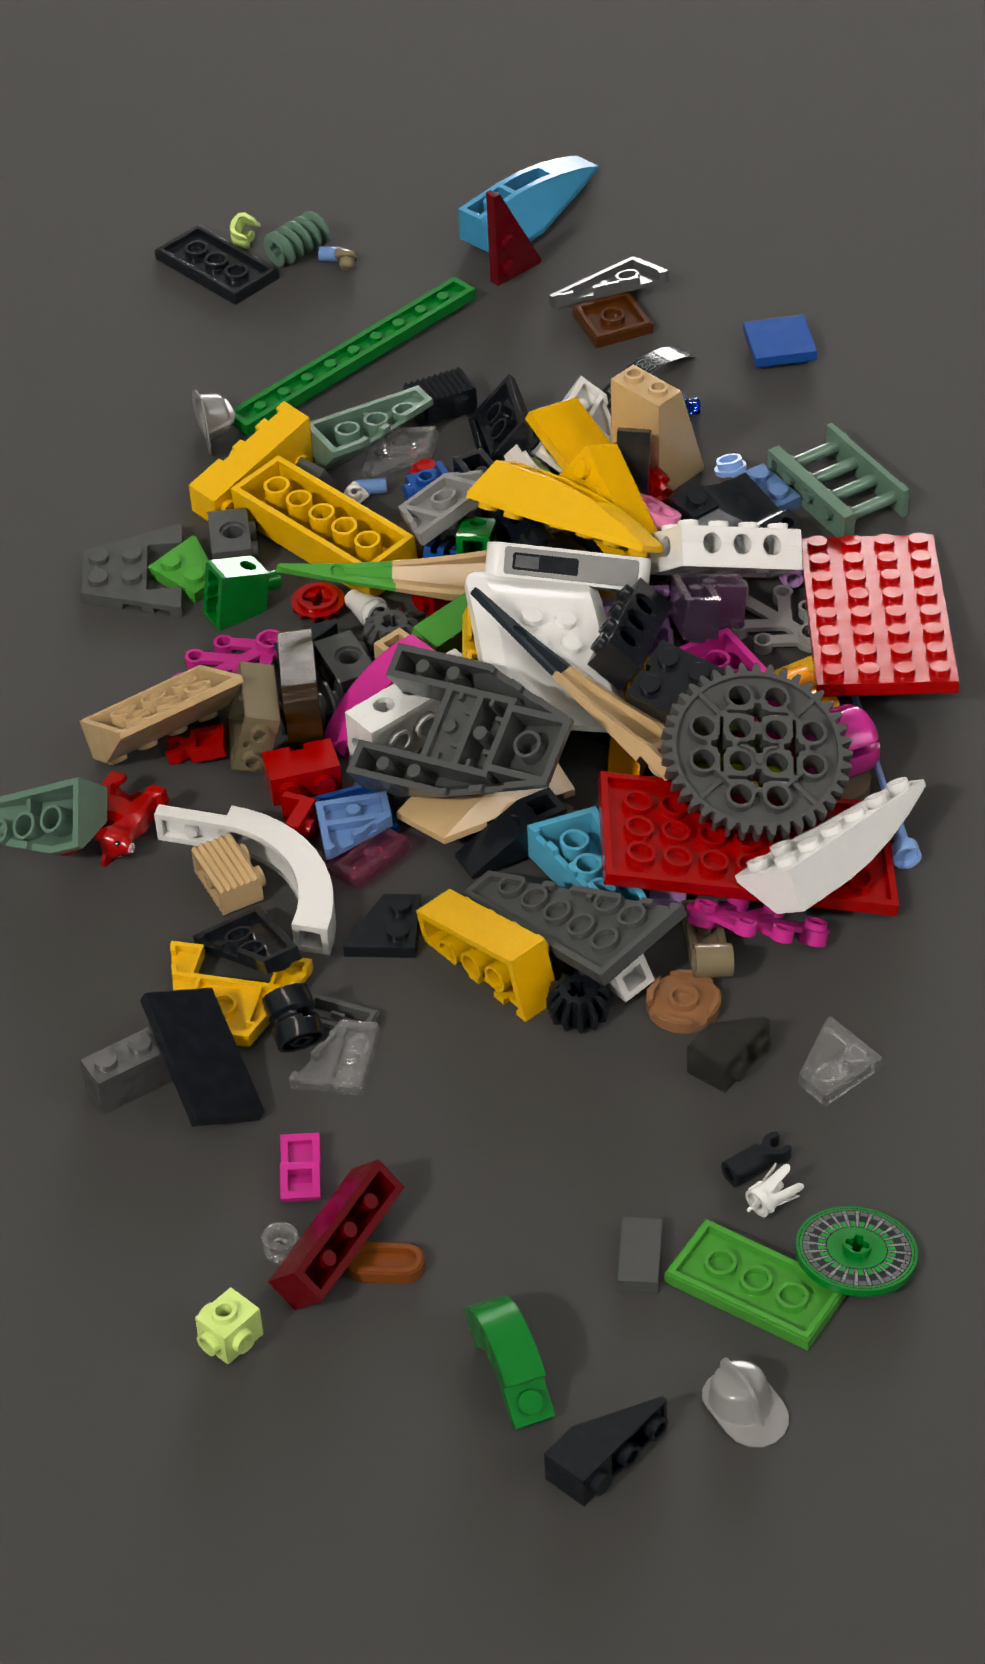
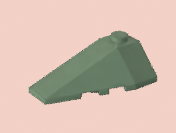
(353, 431)

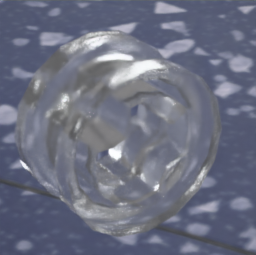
(279, 1231)

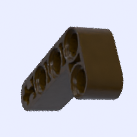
(299, 686)

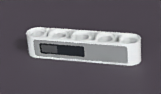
(593, 569)

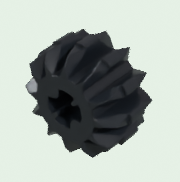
(578, 1002)

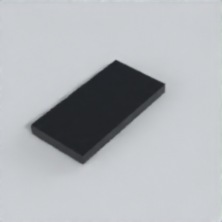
(217, 264)
(202, 1056)

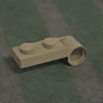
(708, 949)

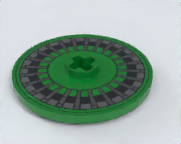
(827, 1255)

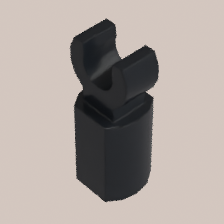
(755, 1160)

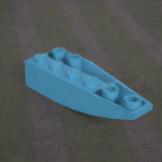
(532, 195)

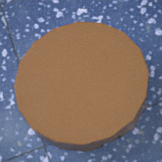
(683, 1002)

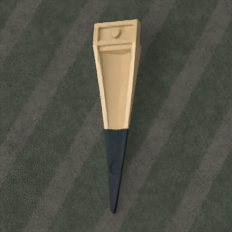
(628, 725)

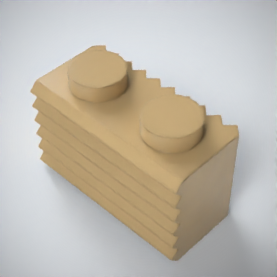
(228, 873)

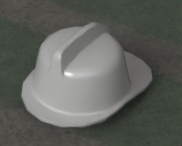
(212, 415)
(745, 1404)

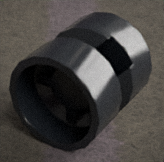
(291, 1011)

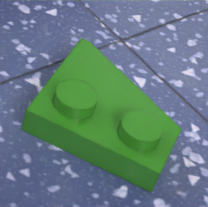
(182, 568)

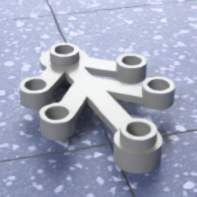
(771, 620)

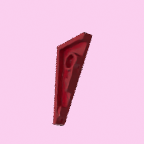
(508, 245)

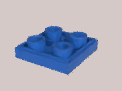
(780, 341)

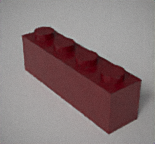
(336, 1235)

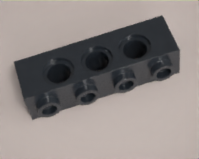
(628, 633)

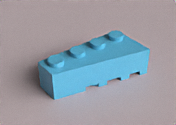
(571, 851)

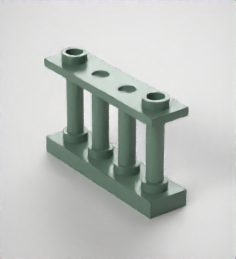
(825, 503)

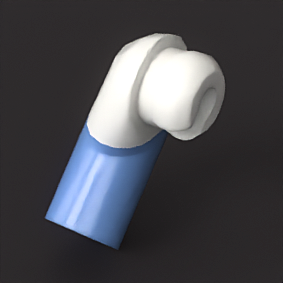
(363, 488)

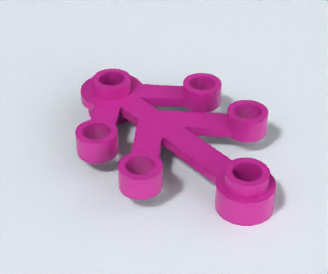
(224, 646)
(745, 922)

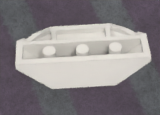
(595, 403)

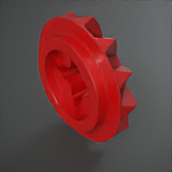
(307, 596)

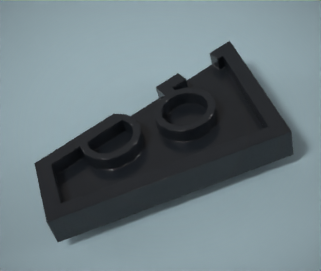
(251, 941)

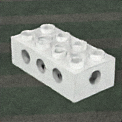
(727, 549)
(392, 719)

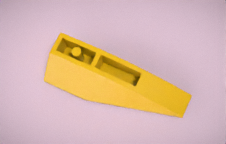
(561, 504)

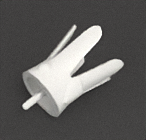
(768, 1193)

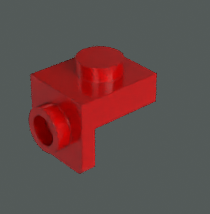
(300, 814)

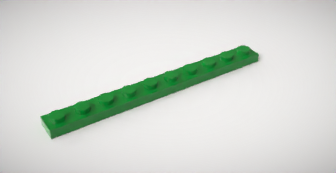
(354, 353)

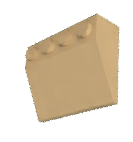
(159, 712)

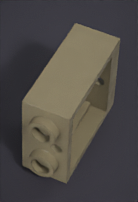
(253, 717)

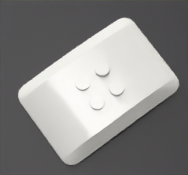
(556, 614)

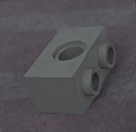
(232, 534)
(341, 659)

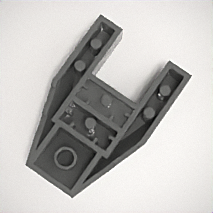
(482, 740)

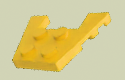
(238, 998)

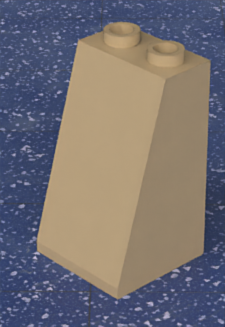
(652, 404)

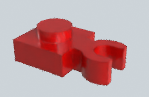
(202, 745)

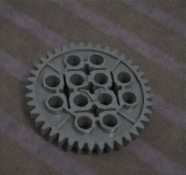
(799, 714)

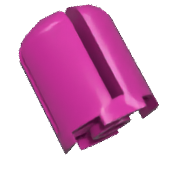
(863, 736)

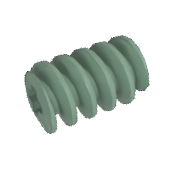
(296, 238)

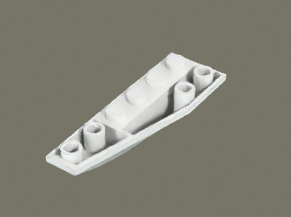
(831, 853)

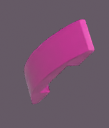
(366, 685)

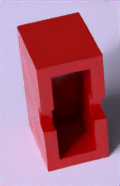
(302, 771)

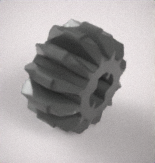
(384, 623)

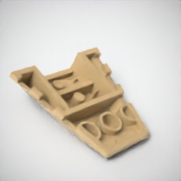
(463, 815)

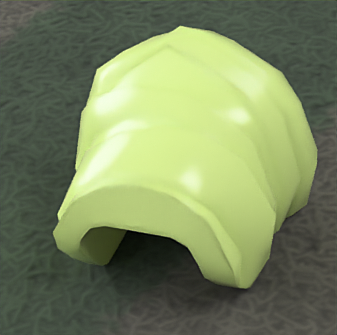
(239, 234)

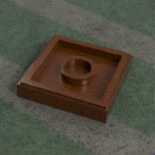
(612, 319)

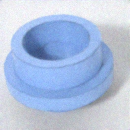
(730, 466)

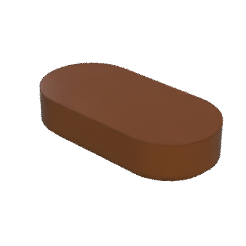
(387, 1263)

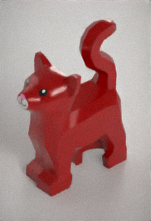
(126, 817)

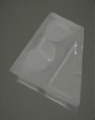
(341, 1060)
(837, 1063)

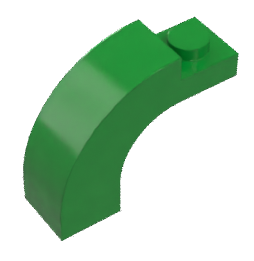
(509, 1345)

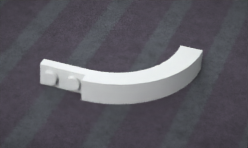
(276, 847)

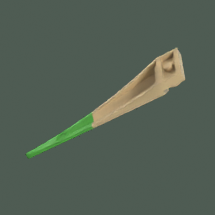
(429, 577)

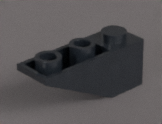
(506, 836)
(598, 1449)

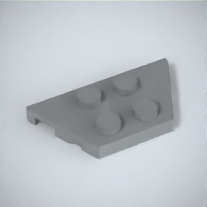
(439, 505)

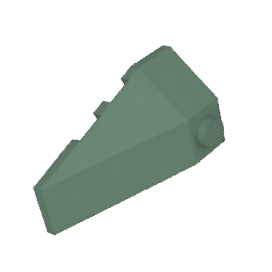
(53, 816)

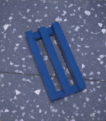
(439, 546)

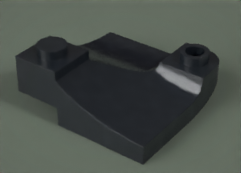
(731, 501)

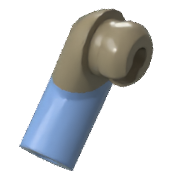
(338, 254)

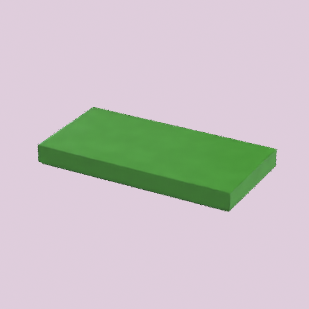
(753, 1284)

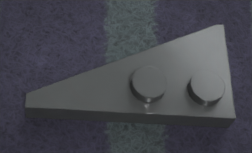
(616, 279)

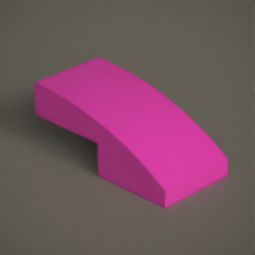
(300, 1167)

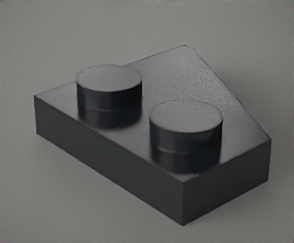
(387, 929)

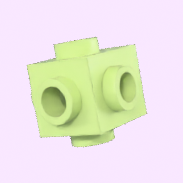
(228, 1326)

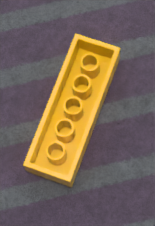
(318, 519)

